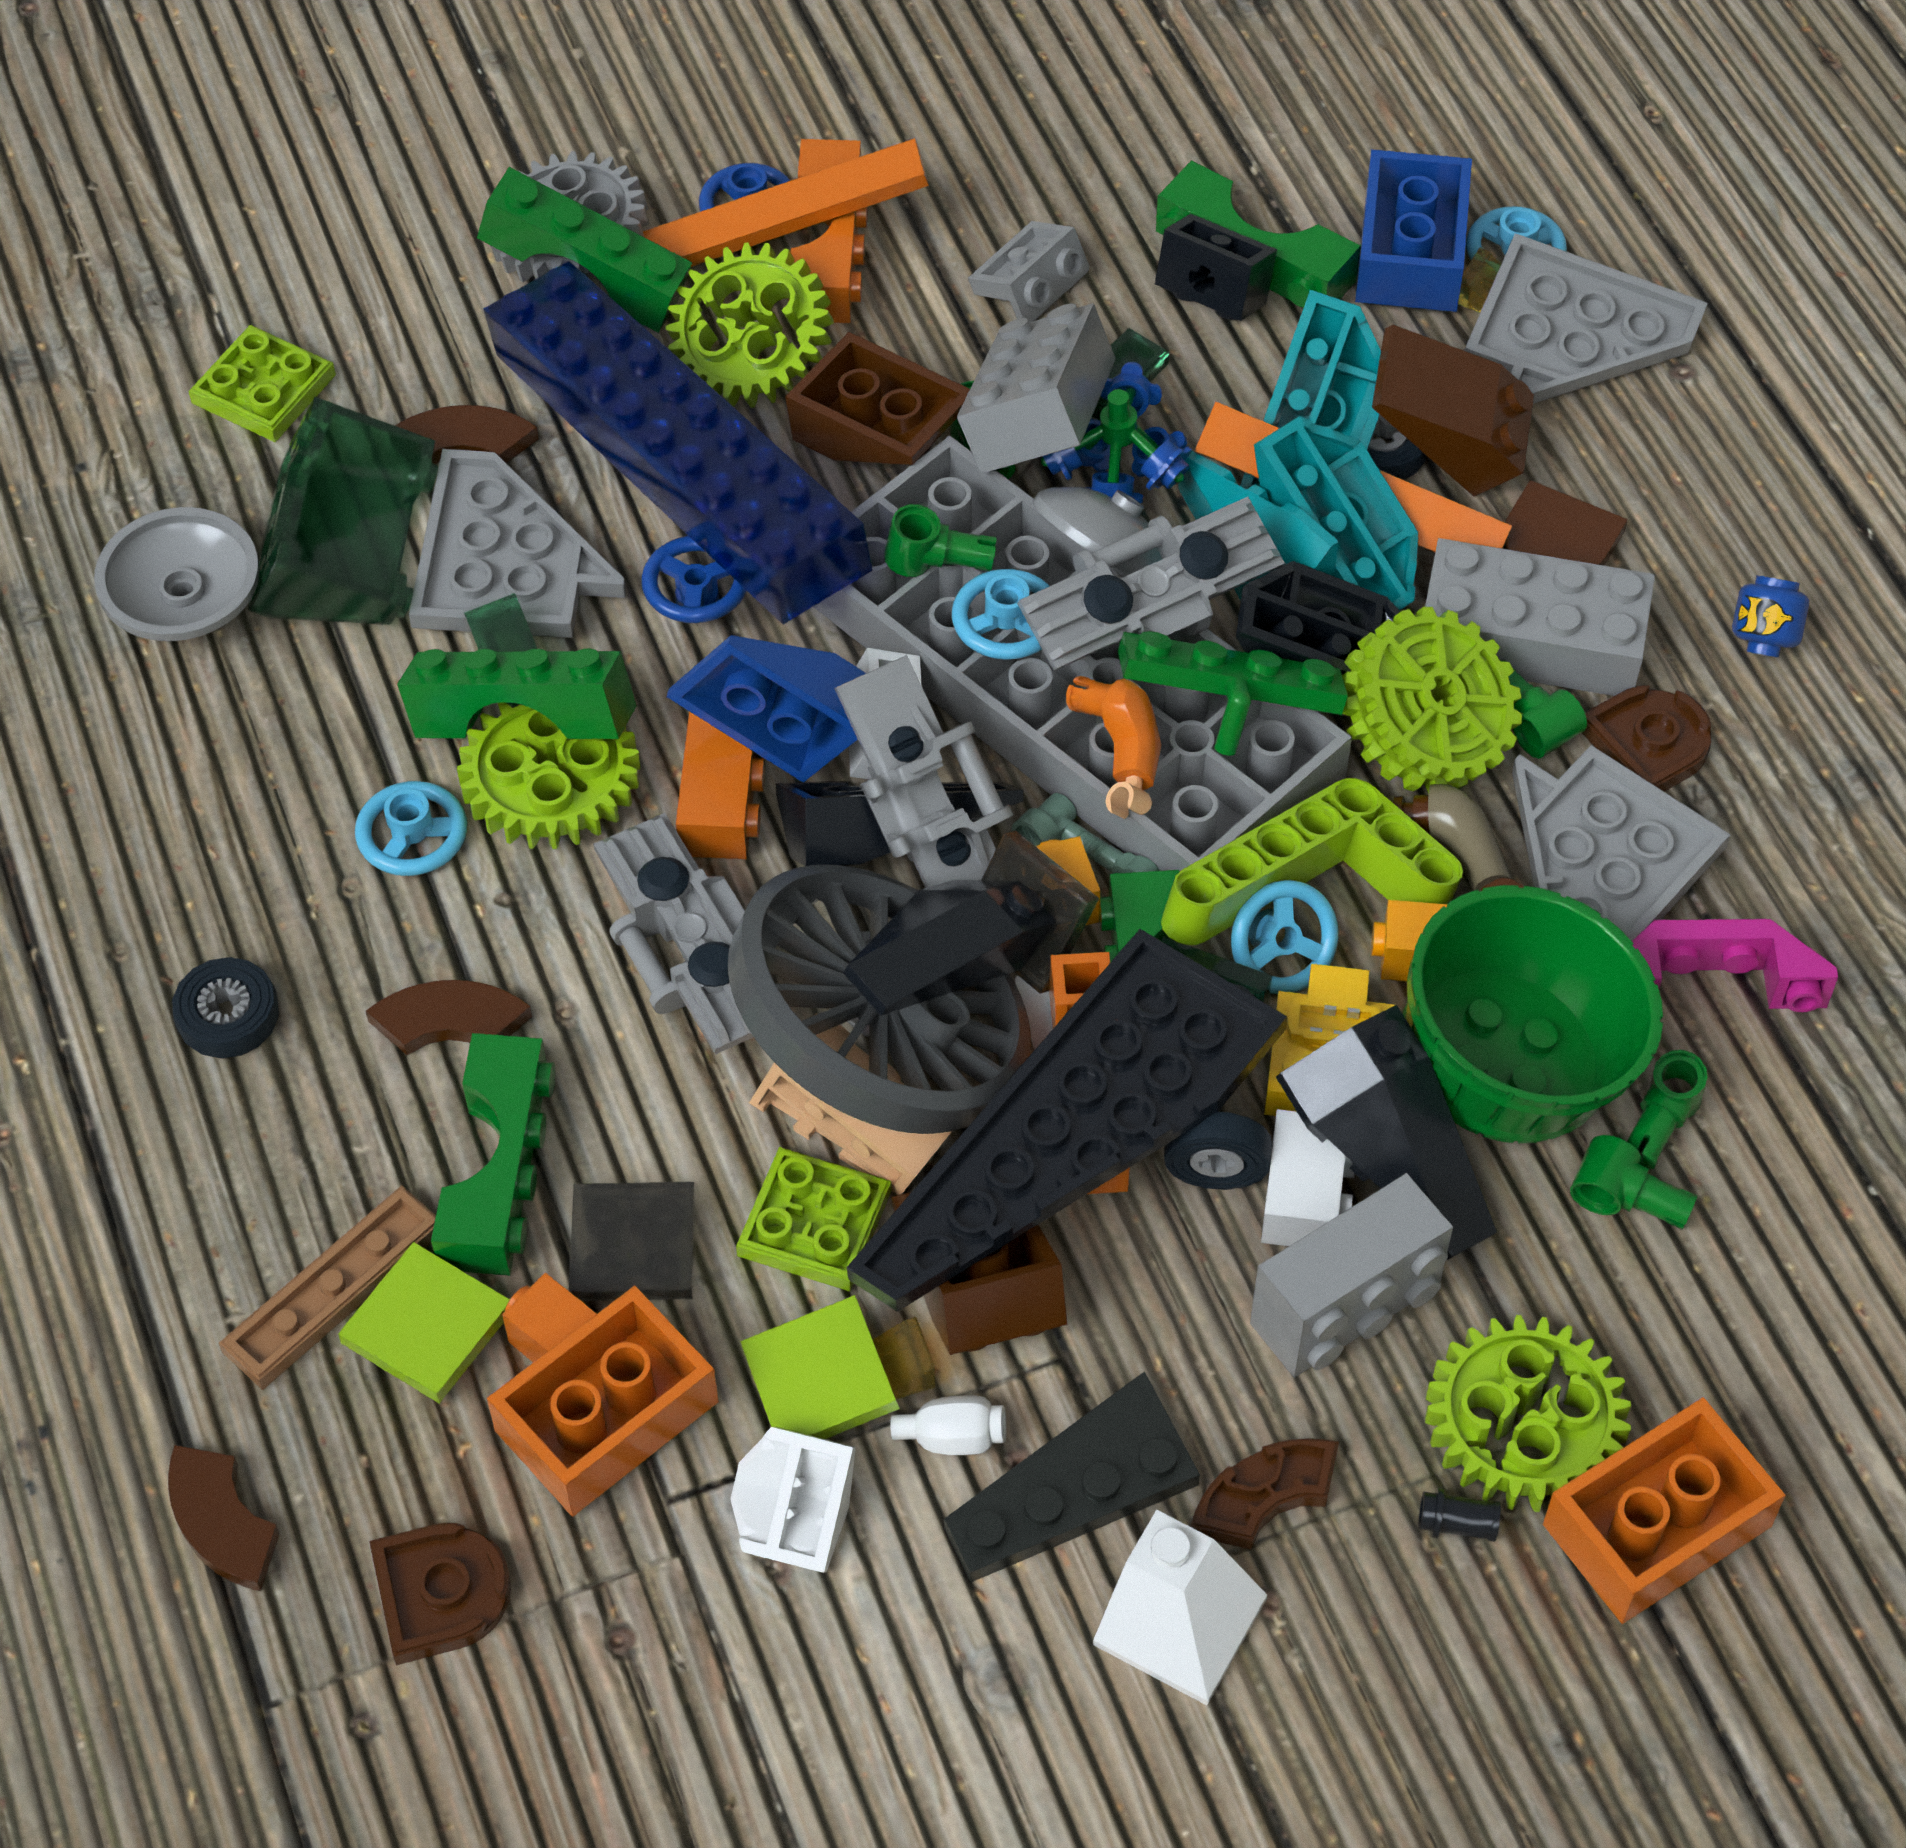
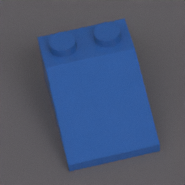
(773, 701)

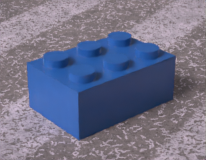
(1414, 230)

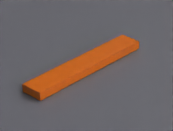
(795, 204)
(1231, 440)

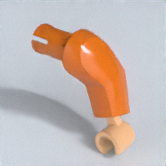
(1135, 735)

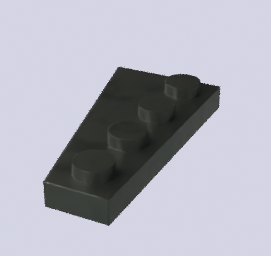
(1081, 1480)

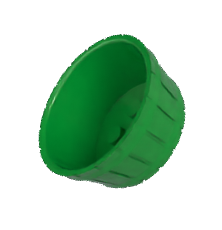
(1530, 1011)

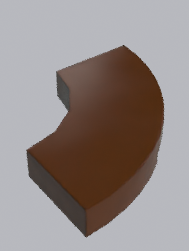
(473, 430)
(446, 1012)
(1264, 1485)
(216, 1520)

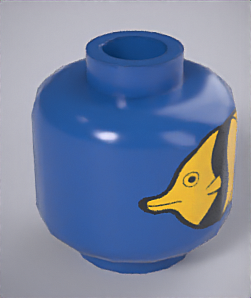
(1770, 615)

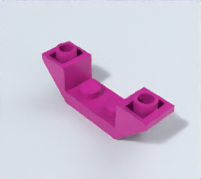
(1792, 971)

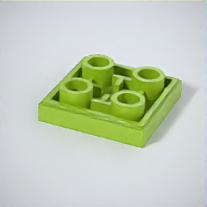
(262, 383)
(813, 1217)
(425, 1322)
(820, 1372)

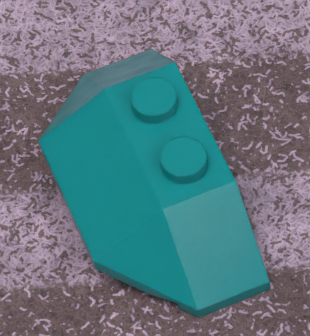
(1328, 372)
(1349, 497)

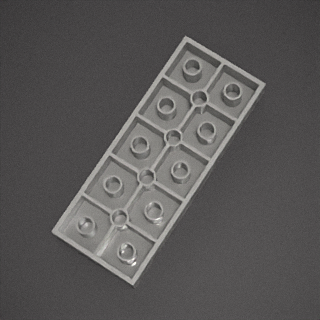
(1021, 703)

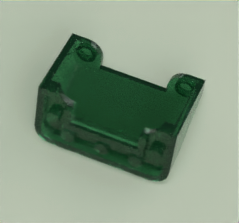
(342, 519)

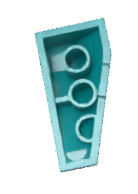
(1293, 531)

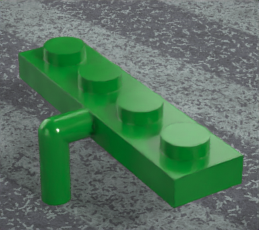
(1232, 673)

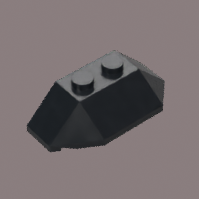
(1308, 615)

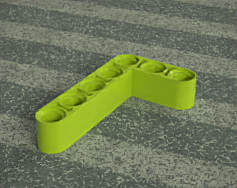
(1335, 825)

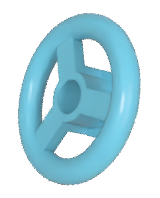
(1514, 220)
(1002, 593)
(410, 822)
(1265, 925)

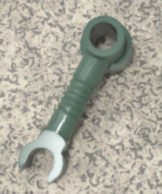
(1055, 821)

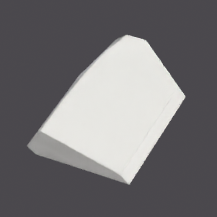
(793, 1497)

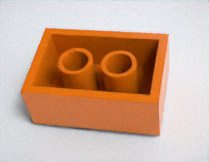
(603, 1400)
(1663, 1510)

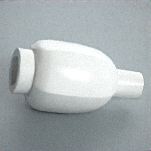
(953, 1425)

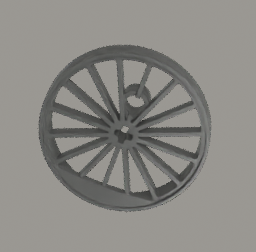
(920, 1035)

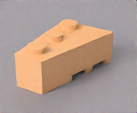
(865, 1147)

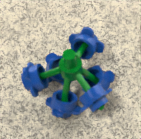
(1155, 451)

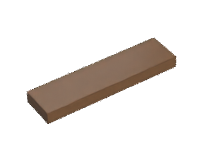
(327, 1289)

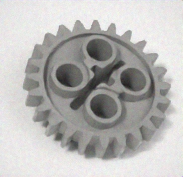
(595, 186)

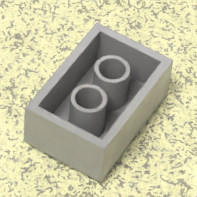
(1351, 1276)

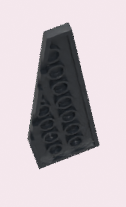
(1110, 1084)

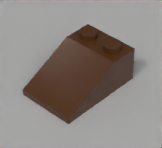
(871, 405)
(1454, 408)
(1001, 1296)

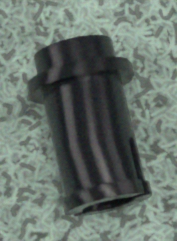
(1458, 1515)

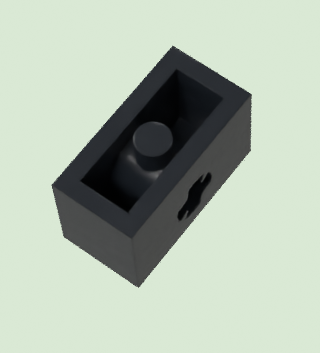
(1215, 267)

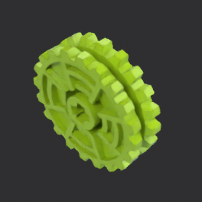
(1430, 700)

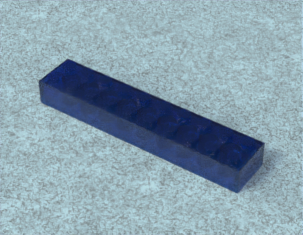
(679, 442)

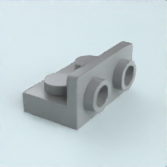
(1032, 269)

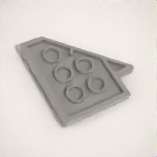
(1576, 321)
(499, 539)
(1612, 839)

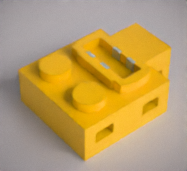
(1332, 1005)

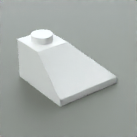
(1180, 1608)

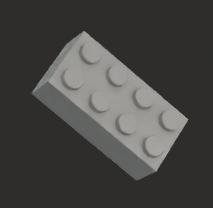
(1037, 387)
(1548, 614)

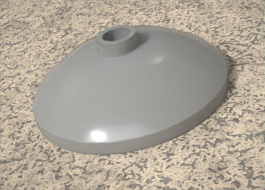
(1095, 519)
(177, 574)

